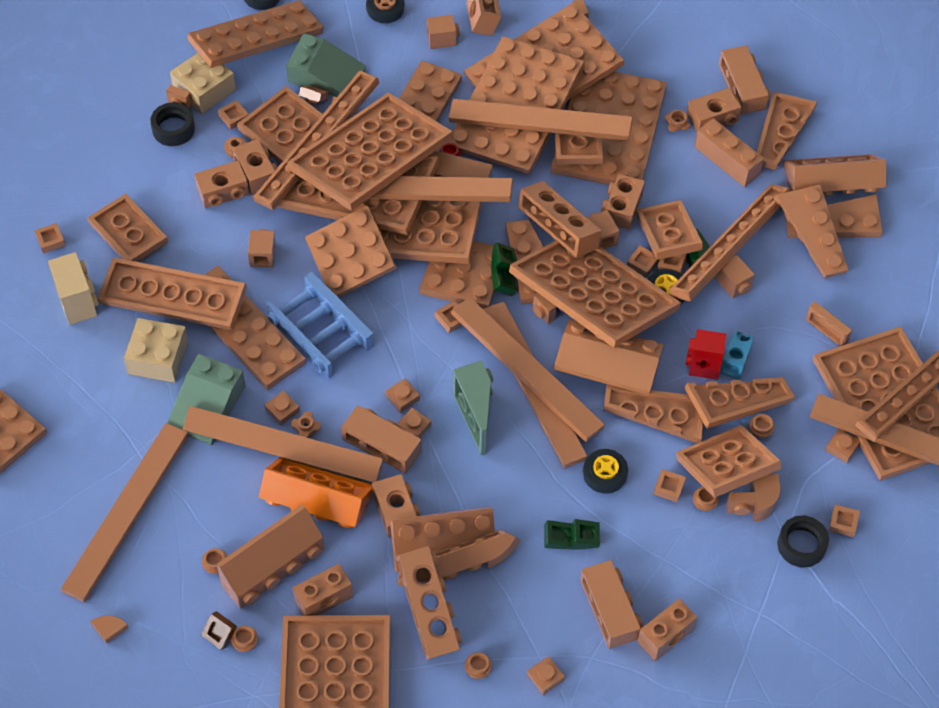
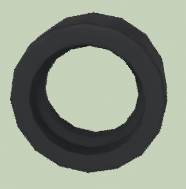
(176, 137)
(807, 524)

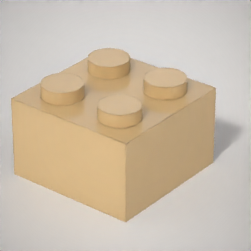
(204, 83)
(74, 287)
(156, 350)

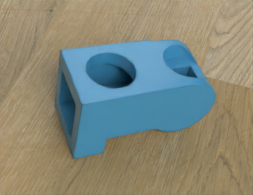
(736, 355)

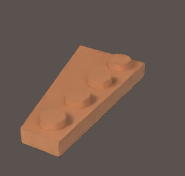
(782, 126)
(852, 218)
(814, 227)
(524, 241)
(737, 399)
(660, 410)
(439, 530)

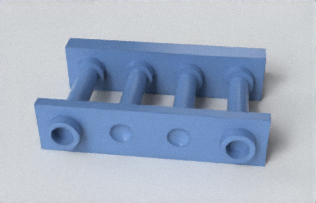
(329, 304)

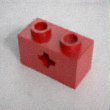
(706, 354)

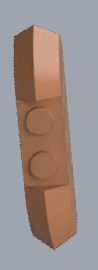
(470, 555)

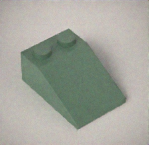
(321, 65)
(208, 387)
(472, 395)

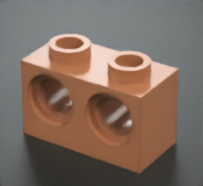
(624, 200)

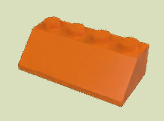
(319, 490)

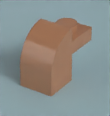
(759, 501)

